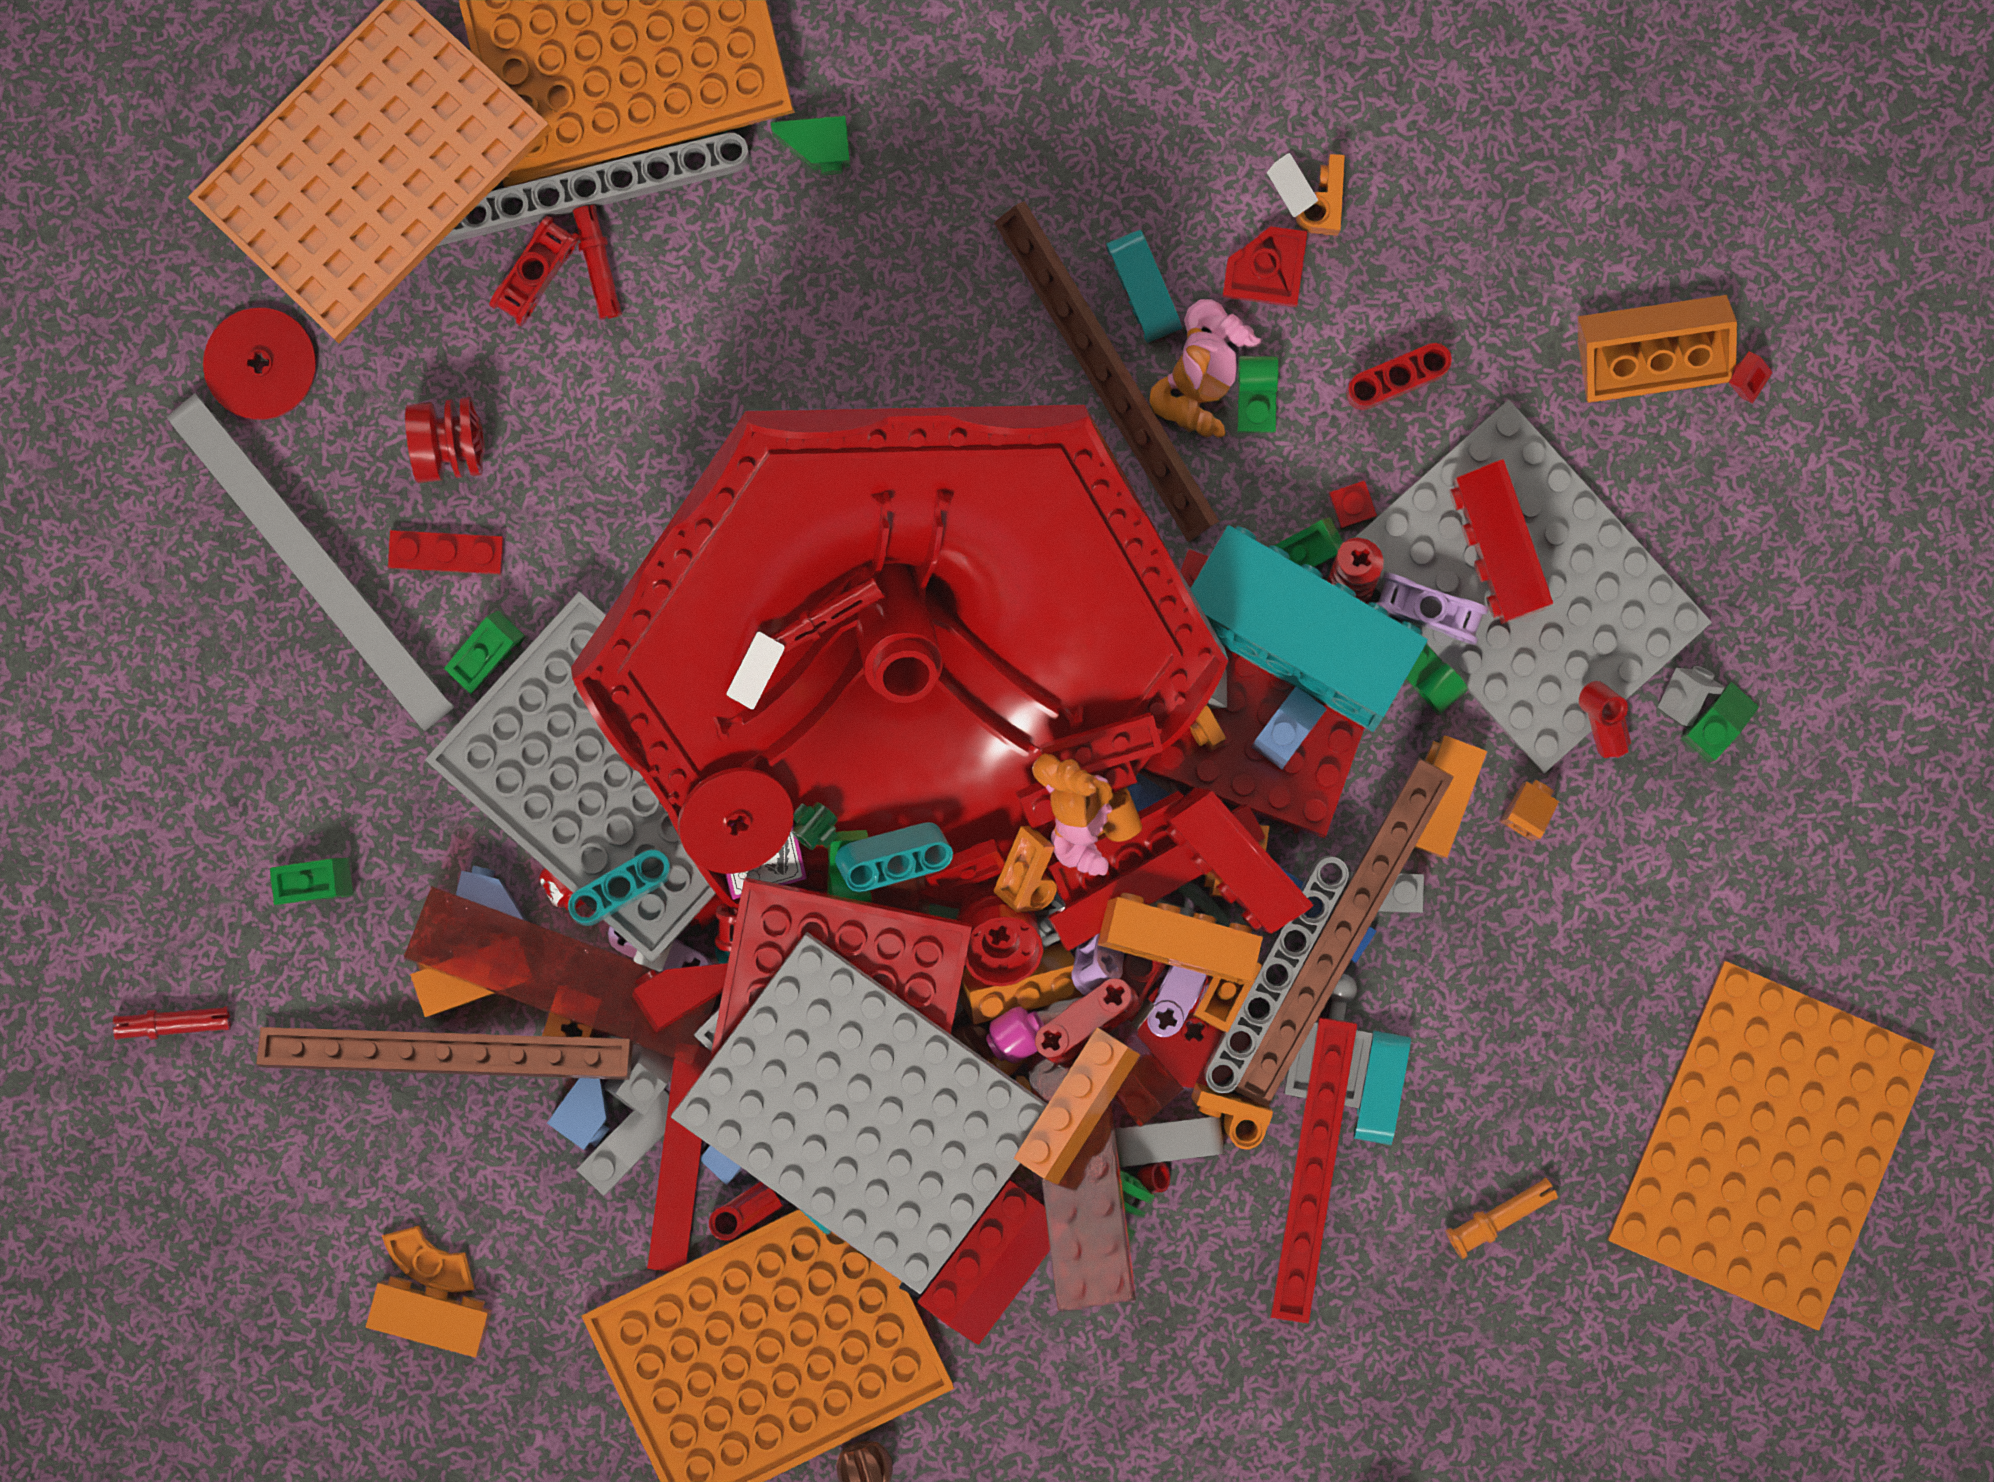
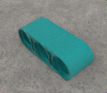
(1144, 285)
(910, 854)
(605, 901)
(1382, 1088)

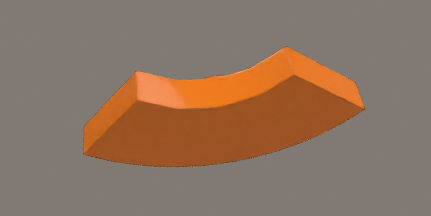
(427, 1263)

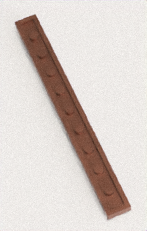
(1106, 371)
(1344, 930)
(445, 1053)

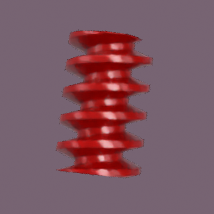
(1358, 567)

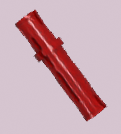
(597, 262)
(841, 607)
(167, 1023)

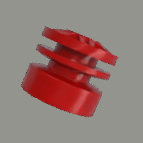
(444, 440)
(1002, 942)

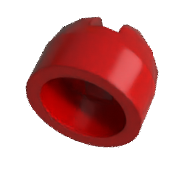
(1154, 1177)

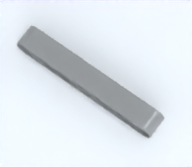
(1275, 993)

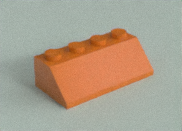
(1657, 348)

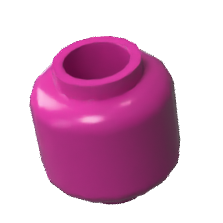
(1014, 1035)

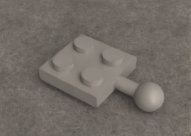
(1299, 1071)

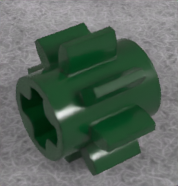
(814, 825)

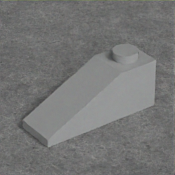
(625, 1146)

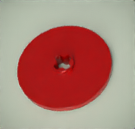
(280, 384)
(723, 797)
(1186, 1057)

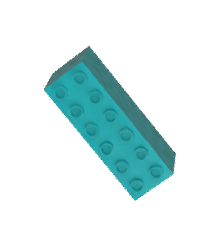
(1305, 627)

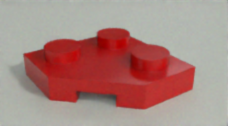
(1267, 268)

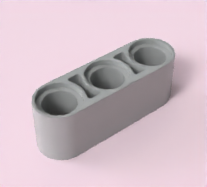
(1169, 1141)

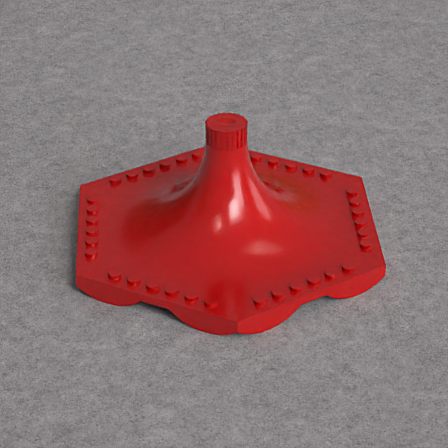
(1009, 618)

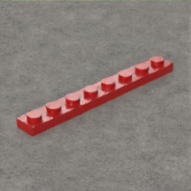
(1313, 1169)

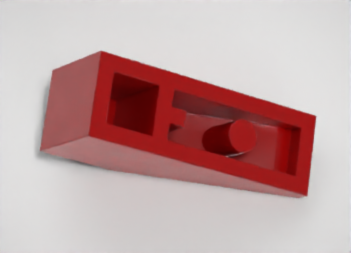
(677, 992)

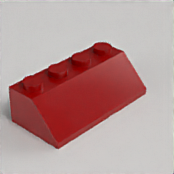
(1501, 542)
(1236, 861)
(990, 1264)

